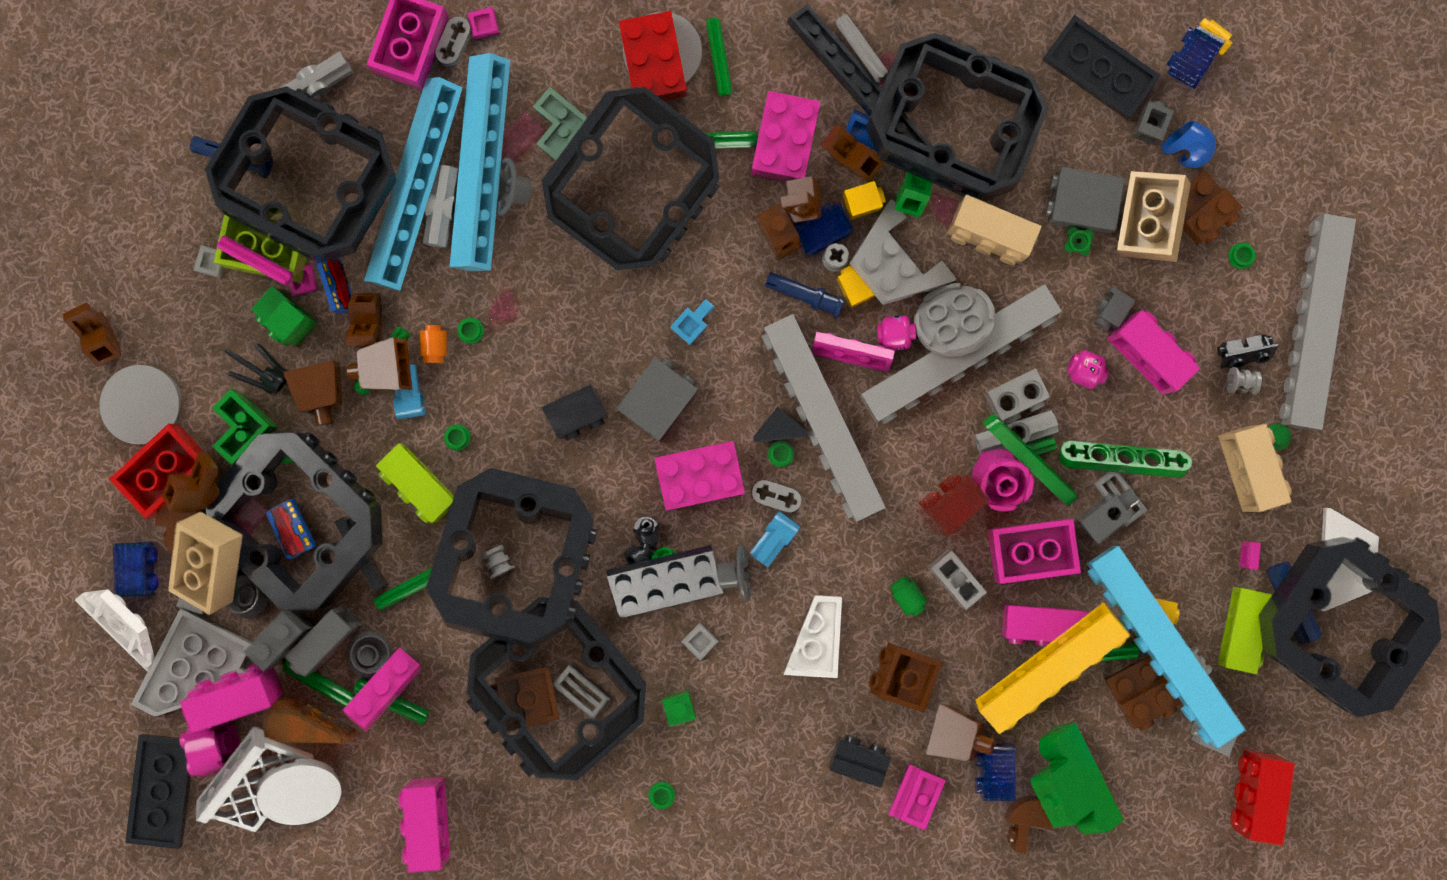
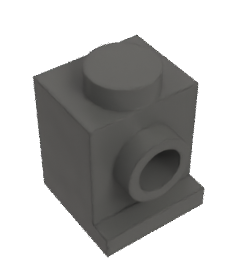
(1149, 133)
(1113, 309)

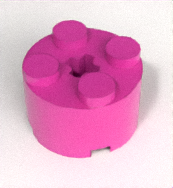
(1003, 479)
(209, 748)

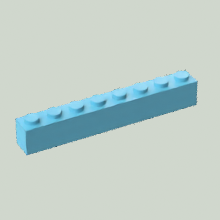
(480, 162)
(413, 183)
(1165, 647)

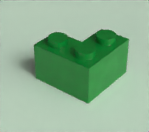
(283, 318)
(245, 421)

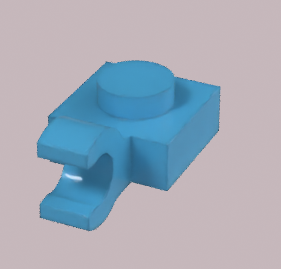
(690, 324)

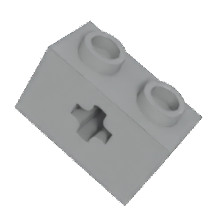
(956, 579)

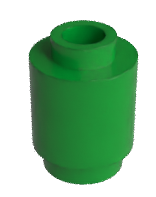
(908, 596)

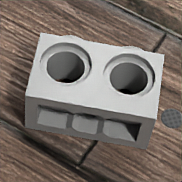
(1015, 392)

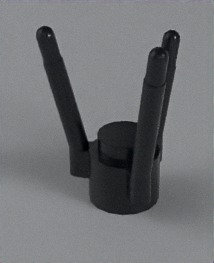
(272, 379)

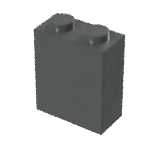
(1084, 200)
(658, 398)
(279, 639)
(323, 641)

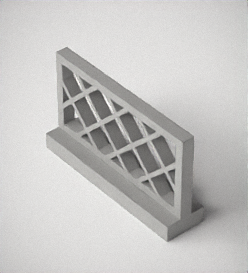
(235, 775)

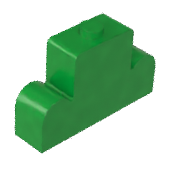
(1072, 785)

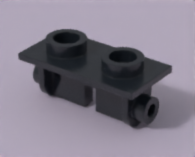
(1258, 350)

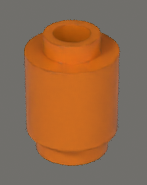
(433, 344)

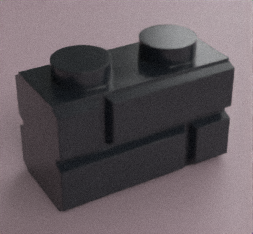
(860, 761)

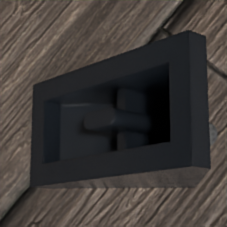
(779, 427)

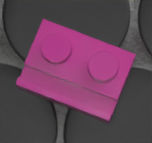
(916, 796)

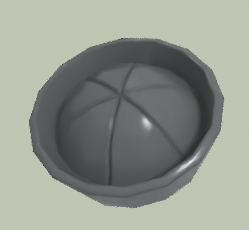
(247, 598)
(367, 661)

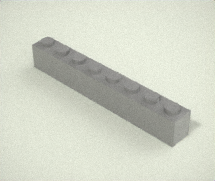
(1318, 322)
(934, 369)
(823, 418)

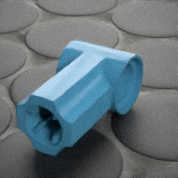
(409, 402)
(777, 534)

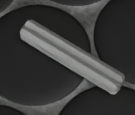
(862, 48)

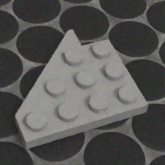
(189, 654)

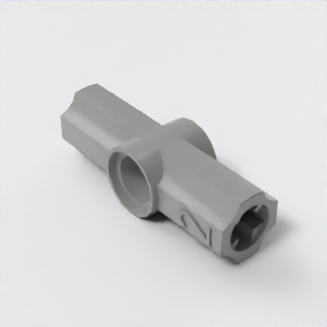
(320, 77)
(441, 207)
(1031, 427)

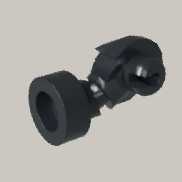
(646, 533)

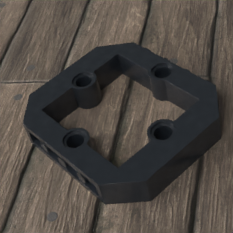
(993, 76)
(253, 126)
(580, 223)
(512, 491)
(357, 502)
(1409, 645)
(585, 752)

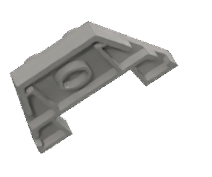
(888, 268)

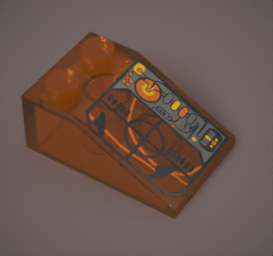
(303, 723)

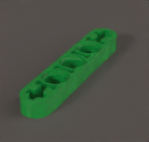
(1136, 454)
(1030, 459)

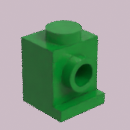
(913, 195)

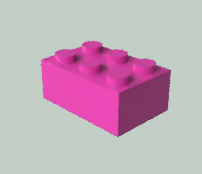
(408, 41)
(785, 137)
(1153, 352)
(699, 475)
(1033, 551)
(230, 697)
(425, 824)

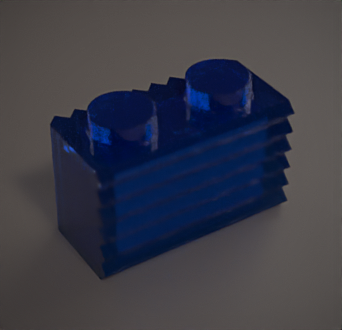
(1196, 55)
(825, 231)
(134, 569)
(997, 773)

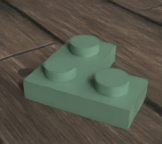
(564, 120)

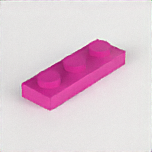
(852, 351)

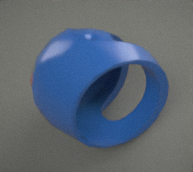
(1196, 139)

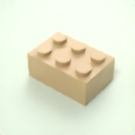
(1154, 216)
(993, 230)
(1255, 468)
(205, 562)

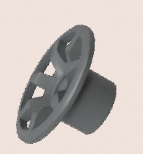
(512, 188)
(732, 573)

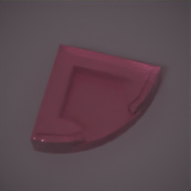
(944, 207)
(502, 308)

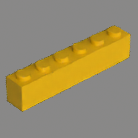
(1052, 668)

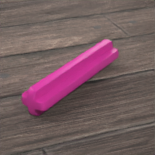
(255, 260)

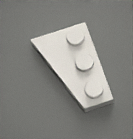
(818, 641)

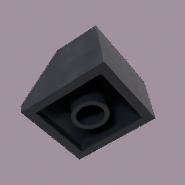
(576, 412)

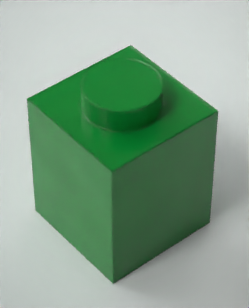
(679, 707)

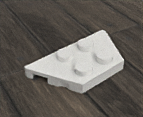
(1345, 584)
(119, 623)

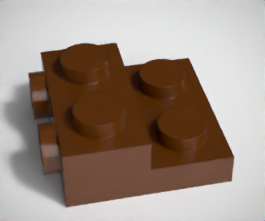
(1208, 209)
(904, 677)
(1141, 694)
(529, 695)

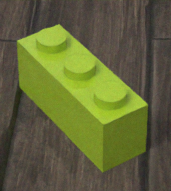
(415, 483)
(1242, 635)

